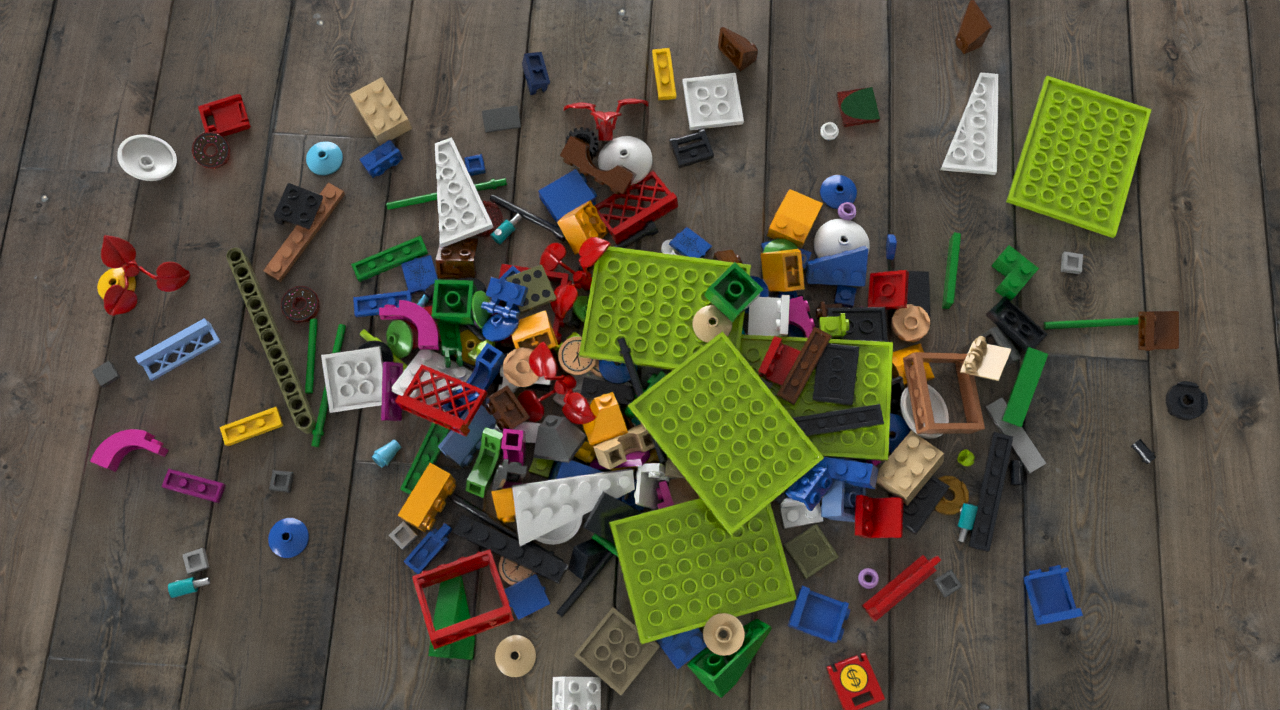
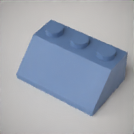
(461, 448)
(840, 500)

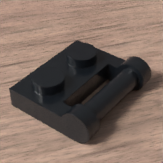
(694, 152)

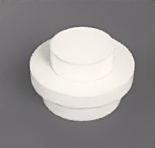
(829, 131)

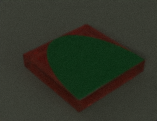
(858, 106)

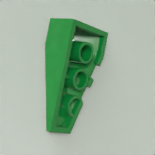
(449, 610)
(723, 672)

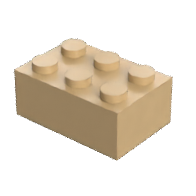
(381, 111)
(909, 467)

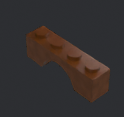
(578, 153)

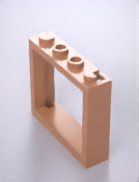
(921, 400)

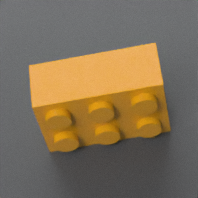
(428, 498)

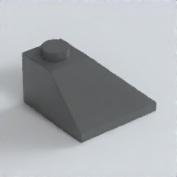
(558, 439)

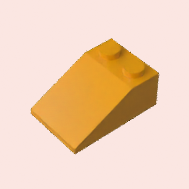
(794, 218)

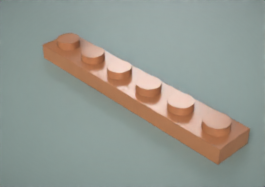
(301, 237)

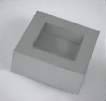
(1071, 262)
(403, 535)
(195, 561)

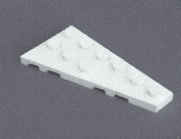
(976, 136)
(458, 201)
(555, 502)

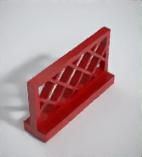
(642, 215)
(435, 415)
(900, 587)

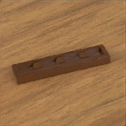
(804, 366)

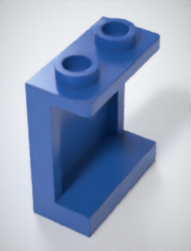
(566, 194)
(1051, 595)
(819, 615)

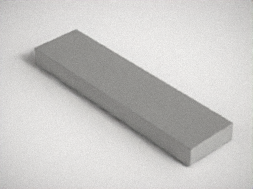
(1021, 444)

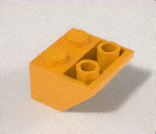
(582, 224)
(783, 270)
(533, 331)

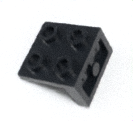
(298, 206)

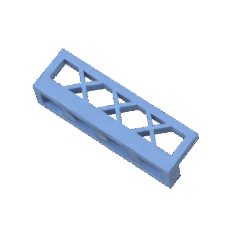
(173, 344)

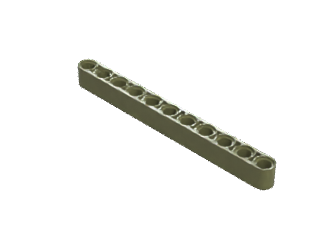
(277, 345)

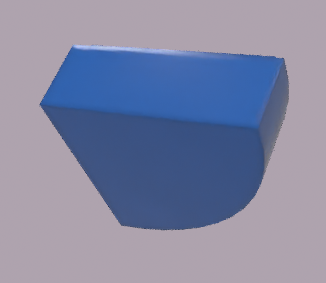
(890, 246)

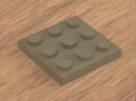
(616, 651)

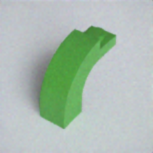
(486, 463)

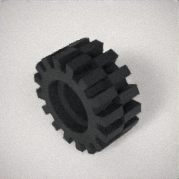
(587, 136)

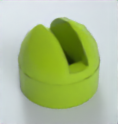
(966, 458)

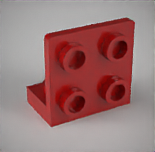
(778, 361)
(878, 517)

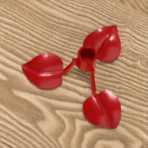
(605, 129)
(120, 253)
(590, 253)
(543, 364)

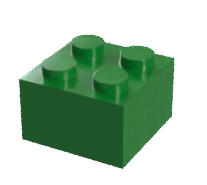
(733, 292)
(453, 302)

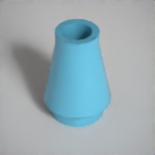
(386, 453)

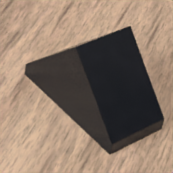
(897, 389)
(585, 558)

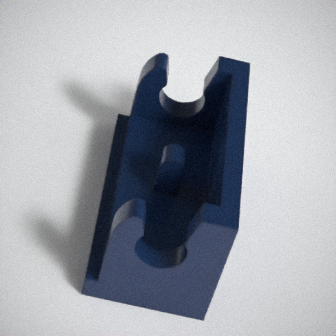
(535, 72)

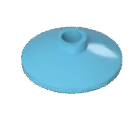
(327, 164)

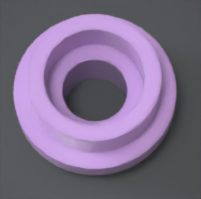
(850, 208)
(874, 578)

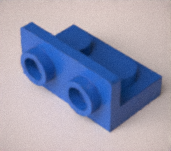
(381, 159)
(810, 487)

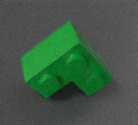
(1016, 269)

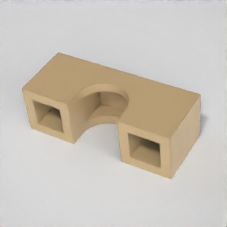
(613, 451)

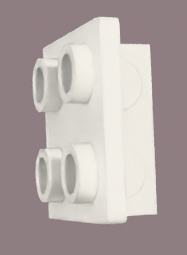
(769, 316)
(647, 481)
(796, 514)
(576, 693)

